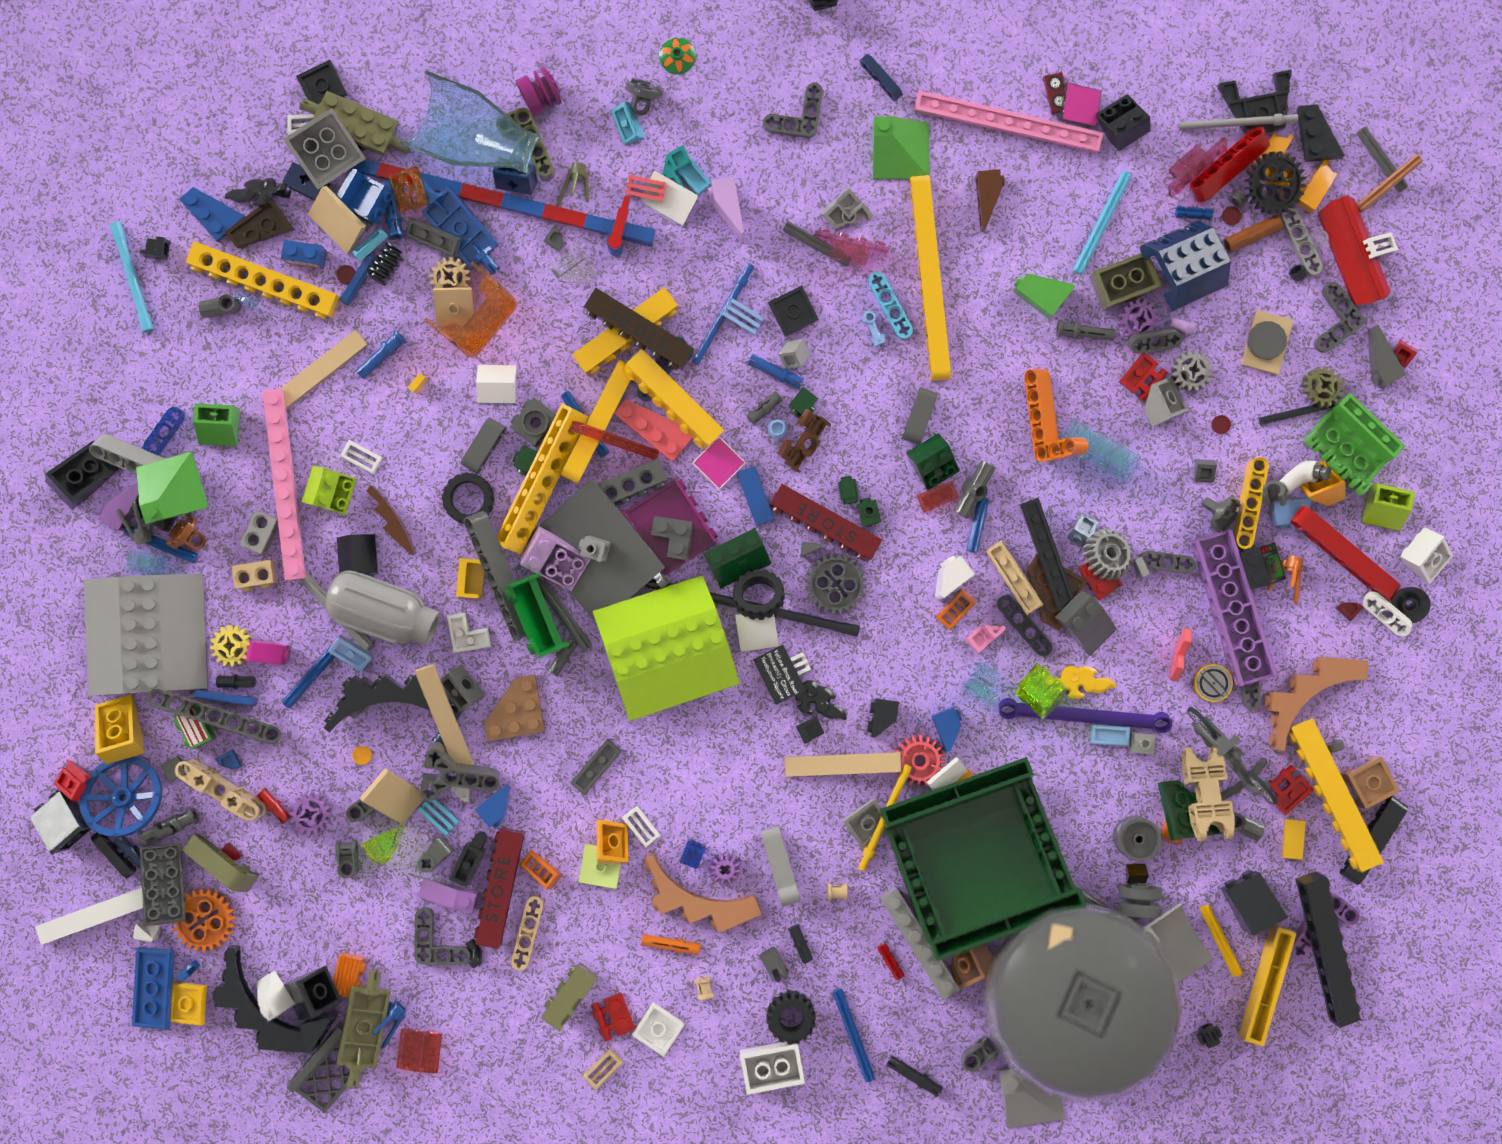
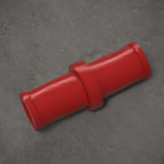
(273, 805)

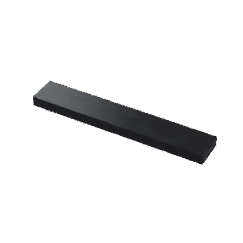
(1047, 553)

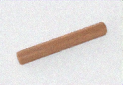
(1390, 182)

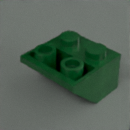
(933, 461)

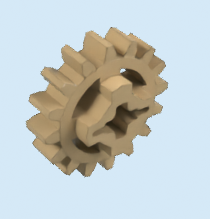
(456, 272)

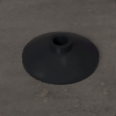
(1417, 609)

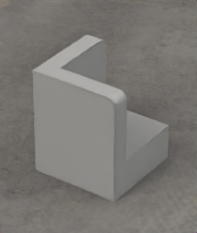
(794, 354)

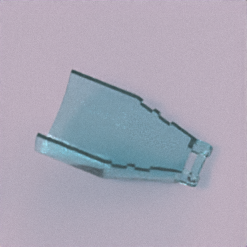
(470, 130)

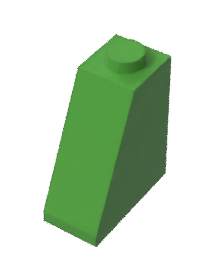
(1042, 293)

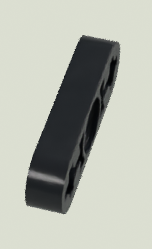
(116, 858)

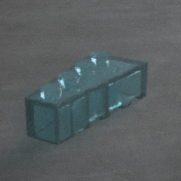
(1105, 452)

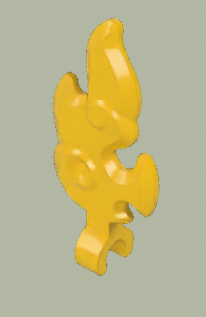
(1083, 676)

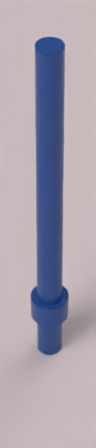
(741, 282)

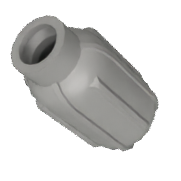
(380, 609)

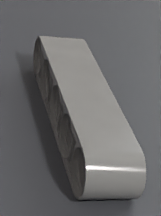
(121, 453)

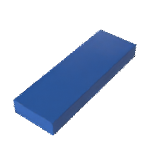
(755, 496)
(225, 697)

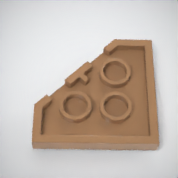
(517, 711)

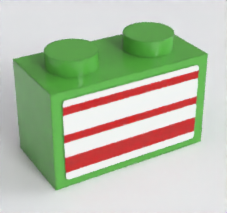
(194, 732)

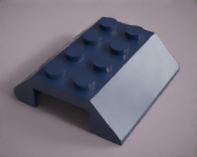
(1191, 262)

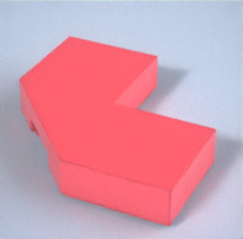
(1182, 646)

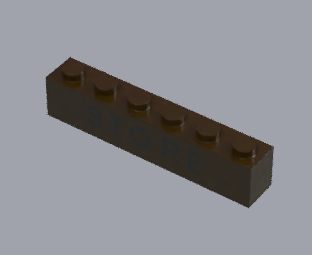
(639, 329)

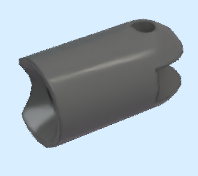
(772, 961)

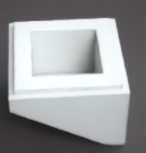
(147, 933)

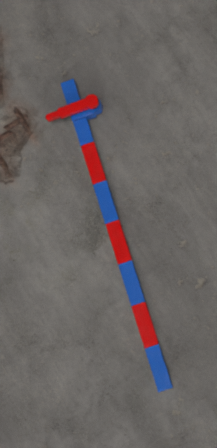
(615, 229)

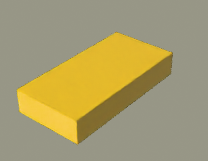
(1293, 839)

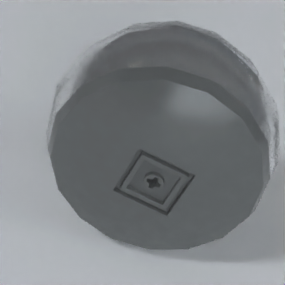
(1089, 1011)

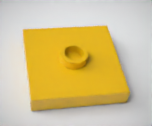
(188, 1003)

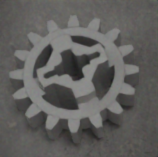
(1194, 363)

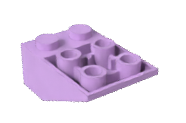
(554, 559)

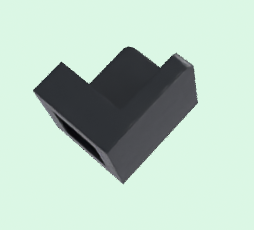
(156, 248)
(810, 729)

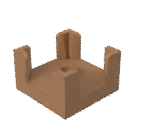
(1371, 782)

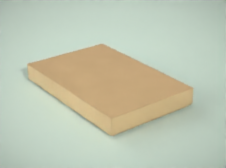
(336, 220)
(1273, 365)
(393, 796)

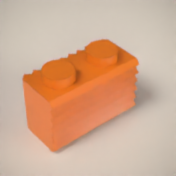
(348, 972)

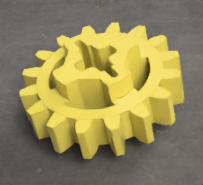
(231, 653)

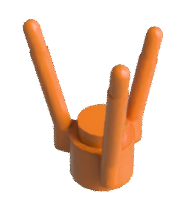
(1294, 566)

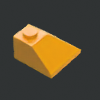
(1325, 491)

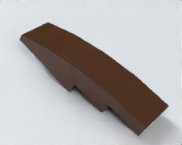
(395, 526)

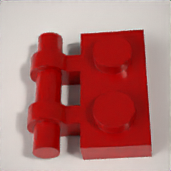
(1138, 373)
(1293, 793)
(618, 1013)

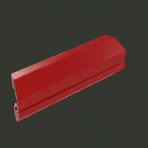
(1346, 234)

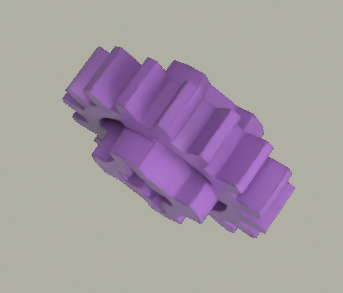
(1140, 311)
(308, 806)

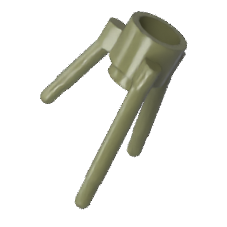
(577, 174)

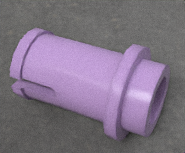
(1182, 326)

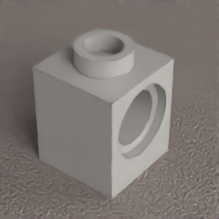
(1142, 743)

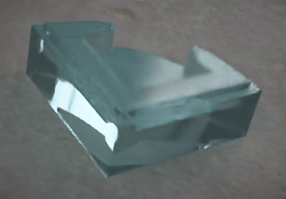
(251, 301)

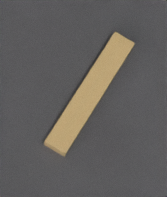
(323, 368)
(443, 714)
(843, 764)

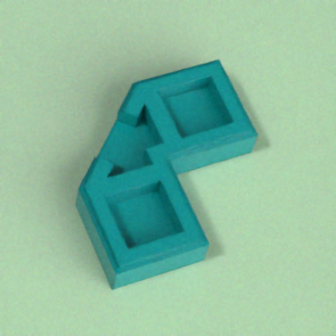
(675, 162)

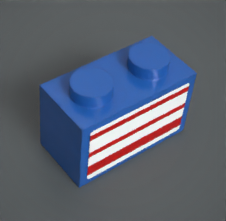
(303, 254)

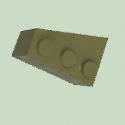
(568, 996)

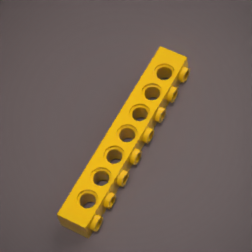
(200, 254)
(540, 480)

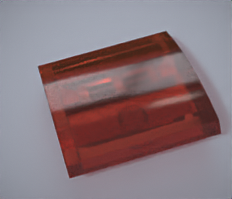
(419, 1050)

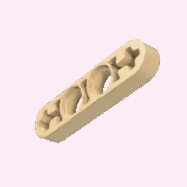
(526, 932)

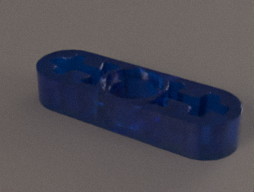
(172, 430)

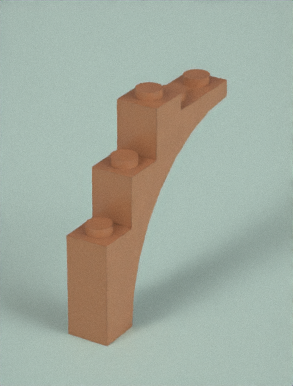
(1303, 687)
(696, 907)

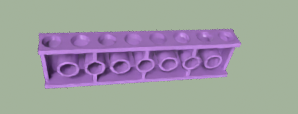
(1233, 607)

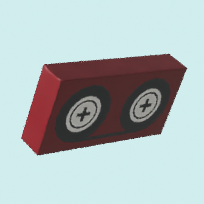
(1054, 89)

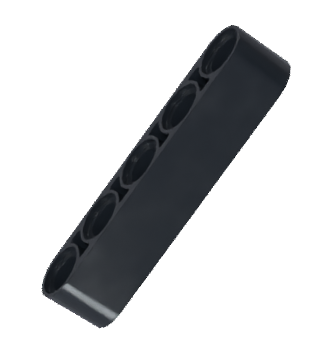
(1381, 830)

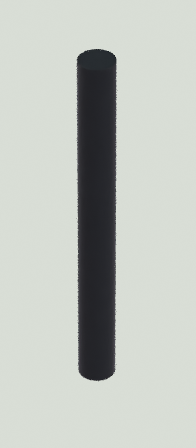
(1291, 413)

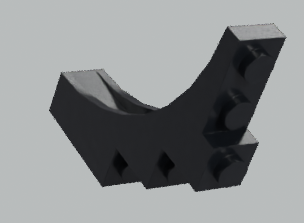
(386, 689)
(235, 993)

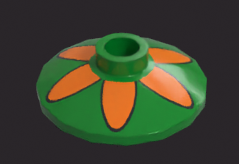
(681, 63)

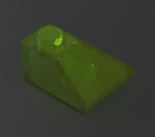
(384, 845)

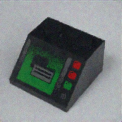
(1262, 565)

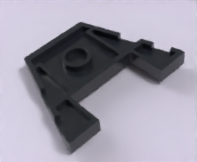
(1259, 105)

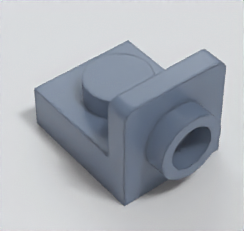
(1083, 529)

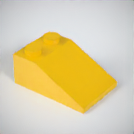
(117, 730)

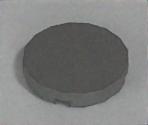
(1267, 340)

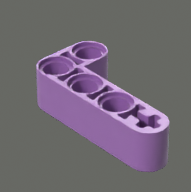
(1340, 908)

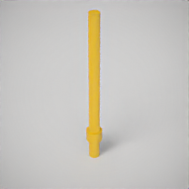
(869, 850)

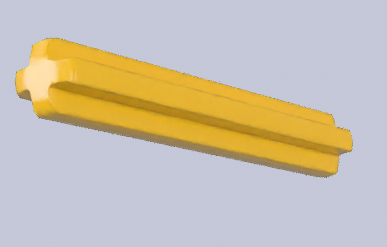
(1221, 940)

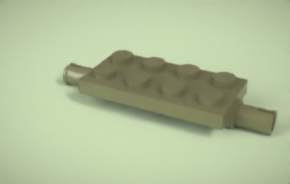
(364, 125)
(364, 1013)

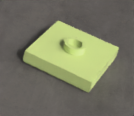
(598, 874)

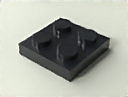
(319, 80)
(793, 311)

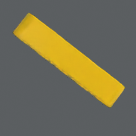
(1256, 497)

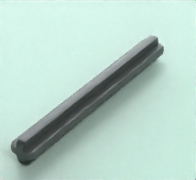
(563, 613)

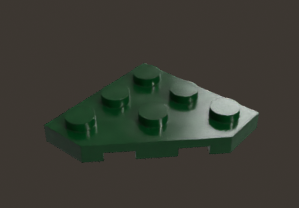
(1175, 804)

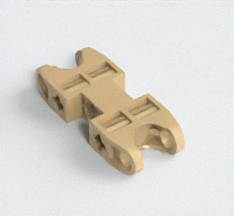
(208, 780)
(1209, 805)

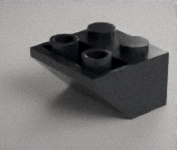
(1124, 122)

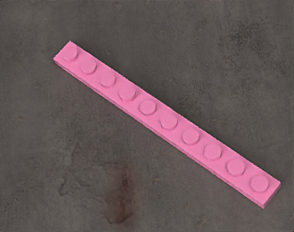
(1008, 121)
(284, 484)

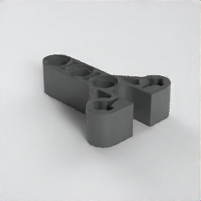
(445, 764)

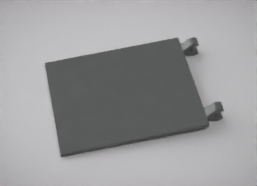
(629, 559)

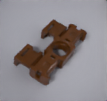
(795, 455)

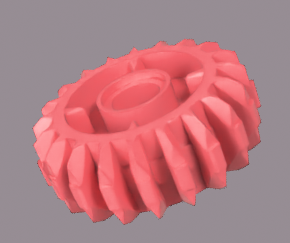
(931, 759)

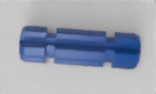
(1194, 212)

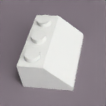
(951, 576)

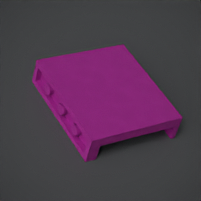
(671, 503)

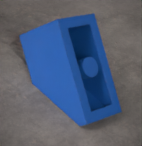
(947, 725)
(495, 807)

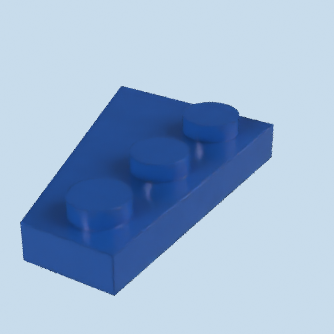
(210, 212)

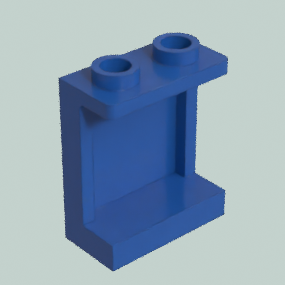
(365, 196)

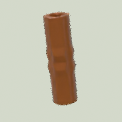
(1253, 234)

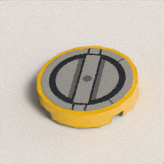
(1213, 683)

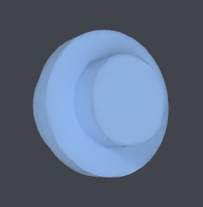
(777, 428)

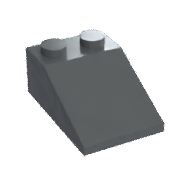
(1086, 622)

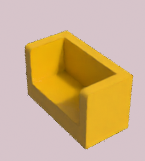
(470, 579)

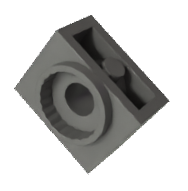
(523, 422)

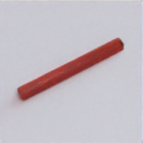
(614, 440)

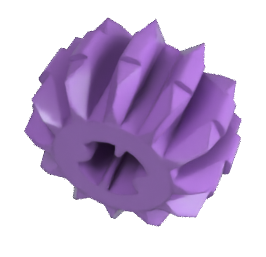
(726, 875)

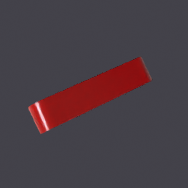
(1230, 164)

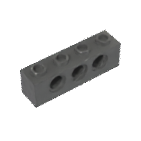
(635, 475)

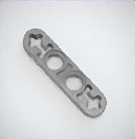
(1303, 240)

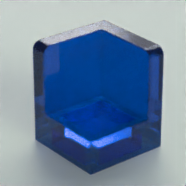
(692, 853)

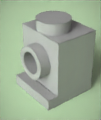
(601, 548)

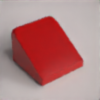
(1404, 353)

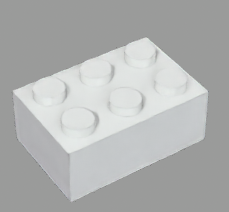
(771, 1067)

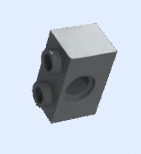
(461, 688)

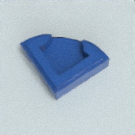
(229, 760)
(188, 971)

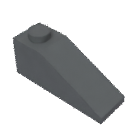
(1383, 362)

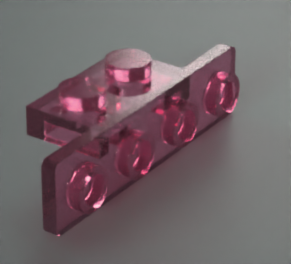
(1193, 163)
(850, 249)

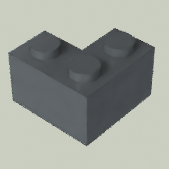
(679, 534)

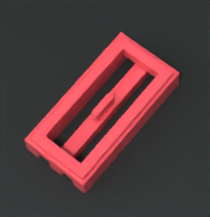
(630, 184)

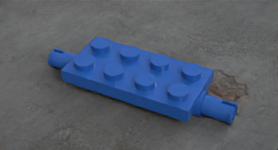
(452, 215)

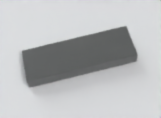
(433, 237)
(596, 766)

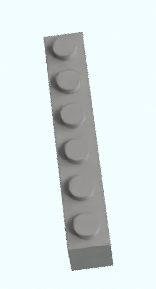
(914, 936)

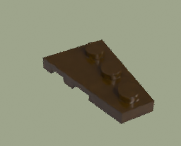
(259, 225)

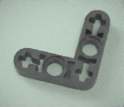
(799, 123)
(1344, 324)
(433, 958)

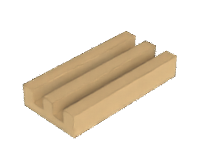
(614, 1057)

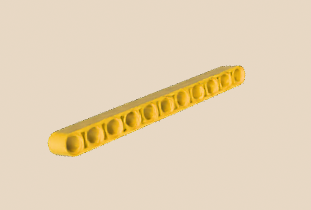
(931, 280)

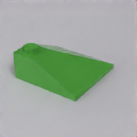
(900, 148)
(170, 488)

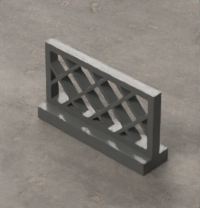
(314, 1062)

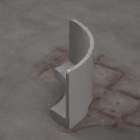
(1179, 942)

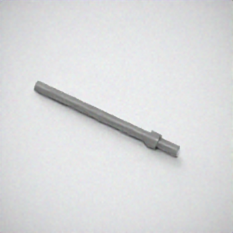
(1276, 119)

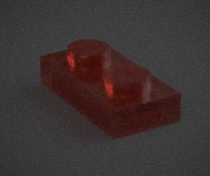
(937, 496)

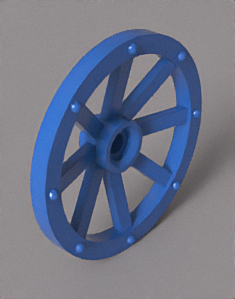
(118, 795)

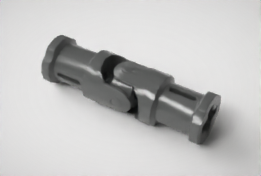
(168, 827)

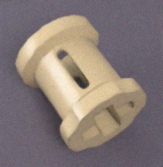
(836, 891)
(704, 988)

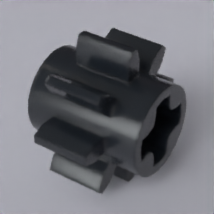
(1209, 1035)

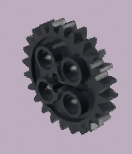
(1277, 164)

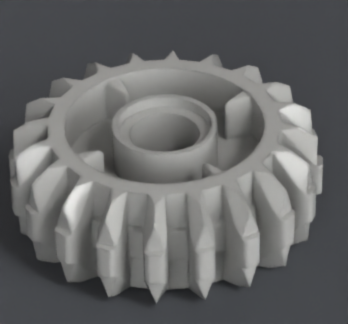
(1118, 549)

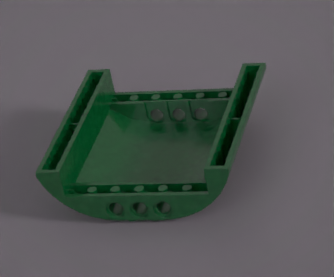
(979, 858)

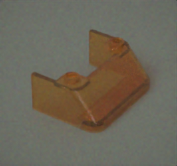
(484, 322)

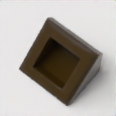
(1136, 873)

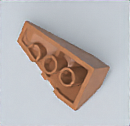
(970, 966)

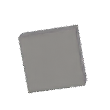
(1140, 567)

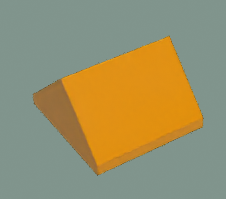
(612, 842)

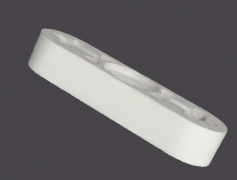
(1385, 605)

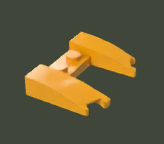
(1316, 186)

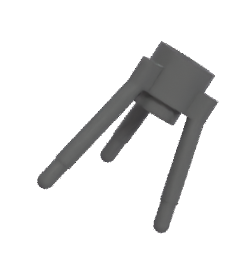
(141, 534)

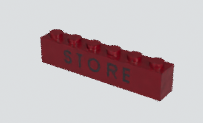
(826, 522)
(500, 887)

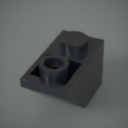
(883, 715)

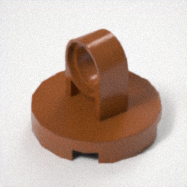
(183, 533)

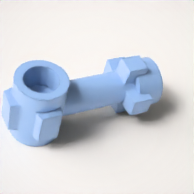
(868, 319)

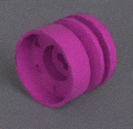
(539, 91)

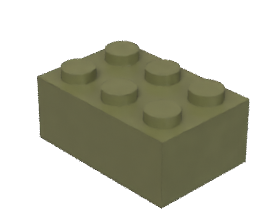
(1125, 281)

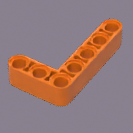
(1043, 421)

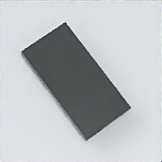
(162, 884)

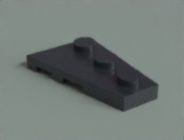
(1316, 135)

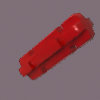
(890, 961)

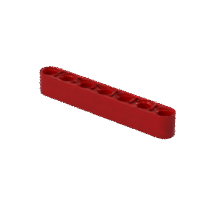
(1344, 552)

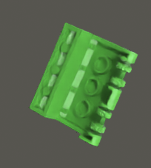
(1353, 443)

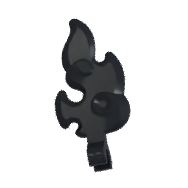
(263, 188)
(821, 697)

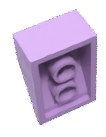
(725, 198)

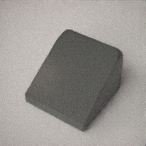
(1205, 470)
(807, 548)

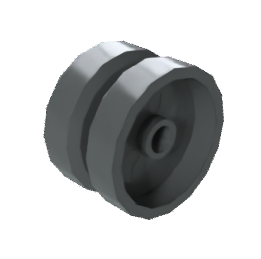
(1125, 838)
(1140, 900)

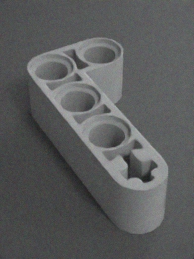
(780, 866)

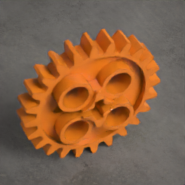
(212, 934)

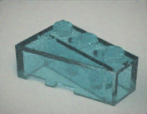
(982, 684)

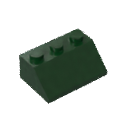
(737, 557)

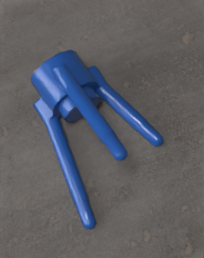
(395, 1012)

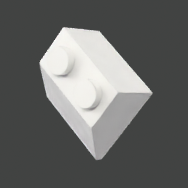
(1427, 555)

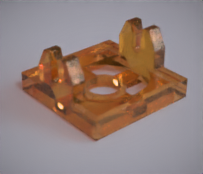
(397, 178)

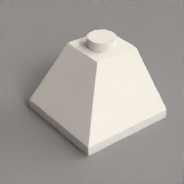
(272, 996)

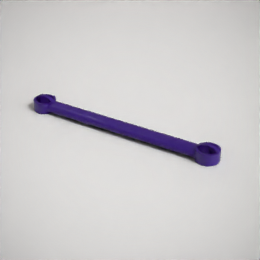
(1090, 716)

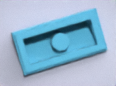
(627, 123)

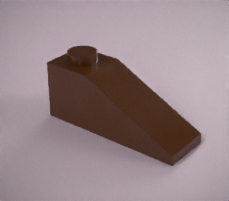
(988, 189)

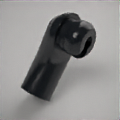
(476, 952)

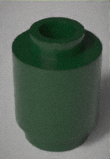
(848, 490)

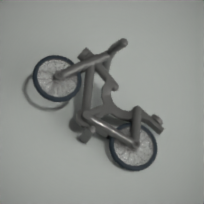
(1232, 754)

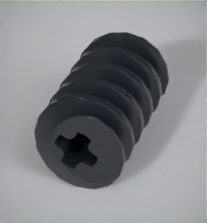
(385, 264)

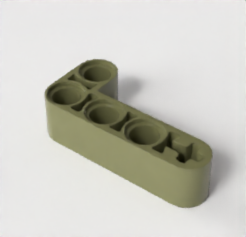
(530, 126)
(219, 864)

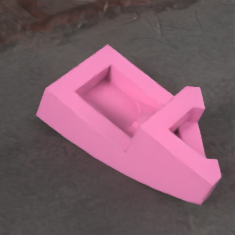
(983, 636)

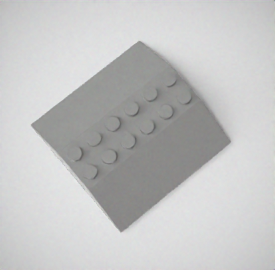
(145, 633)

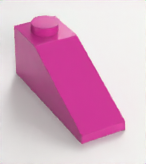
(267, 652)

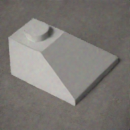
(1164, 402)

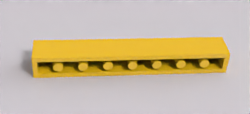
(1335, 795)

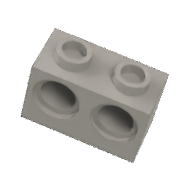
(264, 534)

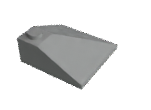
(324, 148)
(1025, 1104)

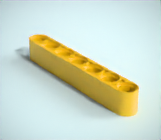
(599, 419)

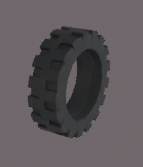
(458, 480)
(764, 610)

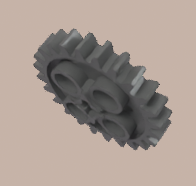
(850, 572)

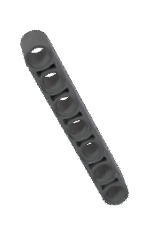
(495, 567)
(203, 717)

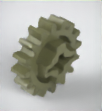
(1329, 380)

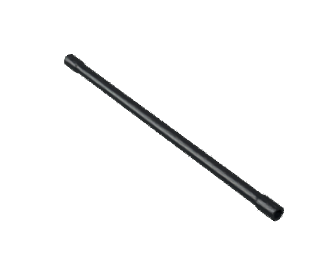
(842, 627)

